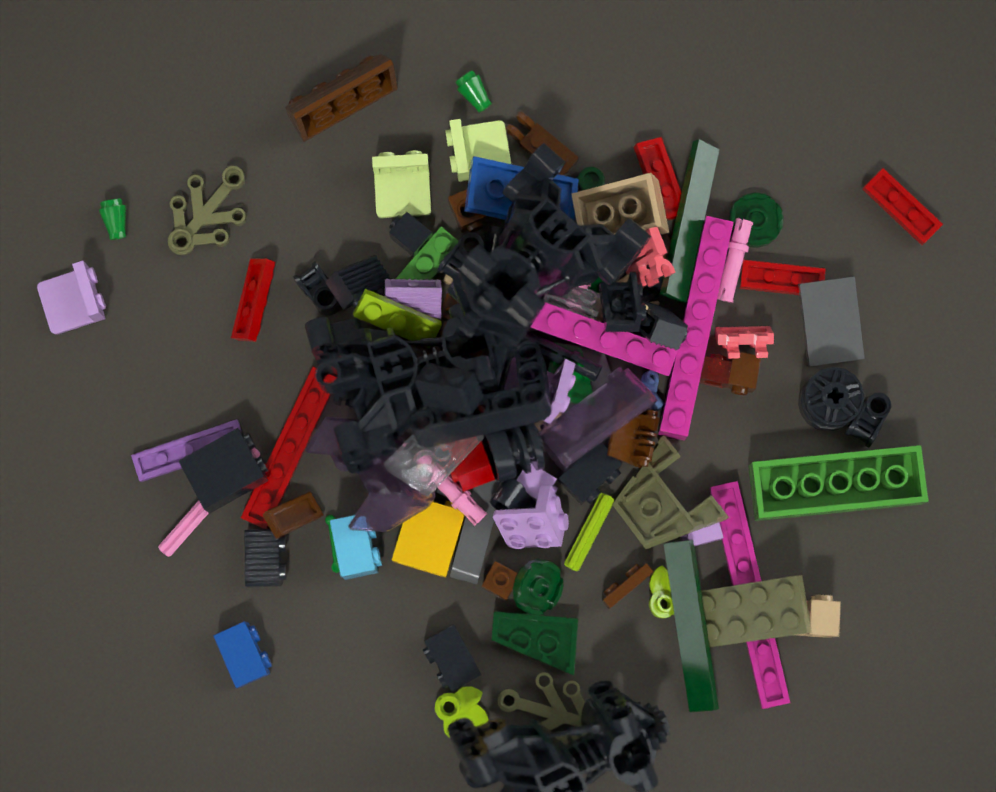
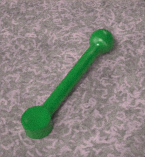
(335, 566)

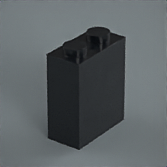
(224, 470)

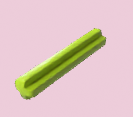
(589, 532)

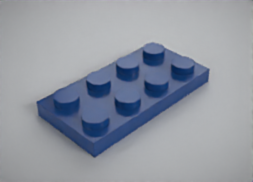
(490, 178)

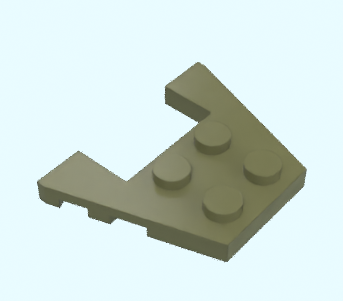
(653, 509)

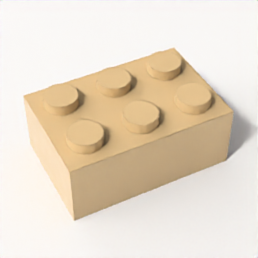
(618, 201)

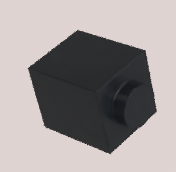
(409, 233)

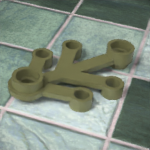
(204, 214)
(556, 713)

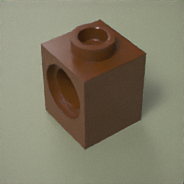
(457, 204)
(744, 374)
(500, 581)

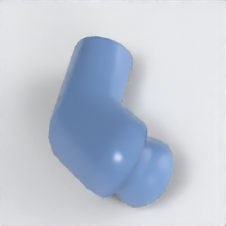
(651, 381)

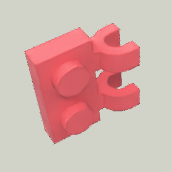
(652, 255)
(754, 336)

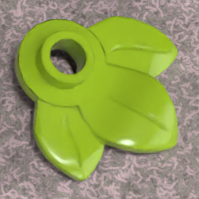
(660, 590)
(465, 705)

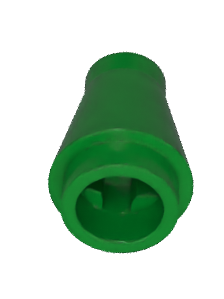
(473, 90)
(114, 218)

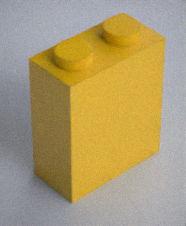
(430, 539)

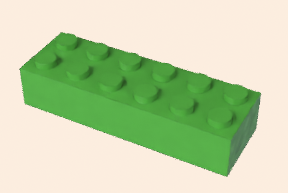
(838, 483)

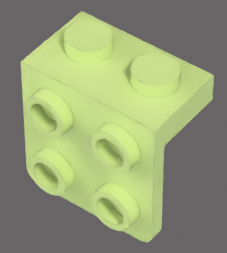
(477, 140)
(402, 184)

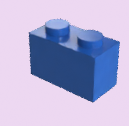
(242, 654)

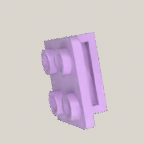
(72, 299)
(559, 385)
(534, 527)

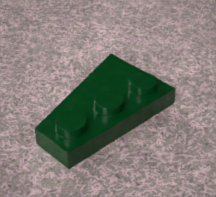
(540, 637)

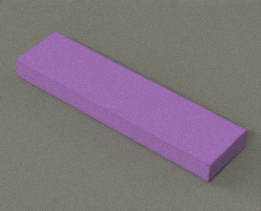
(166, 457)

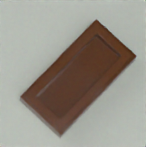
(293, 515)

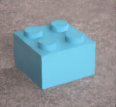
(354, 549)

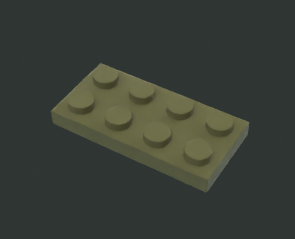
(756, 611)

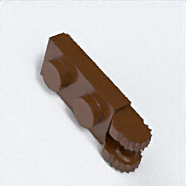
(537, 137)

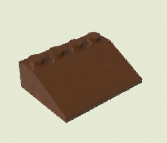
(342, 96)

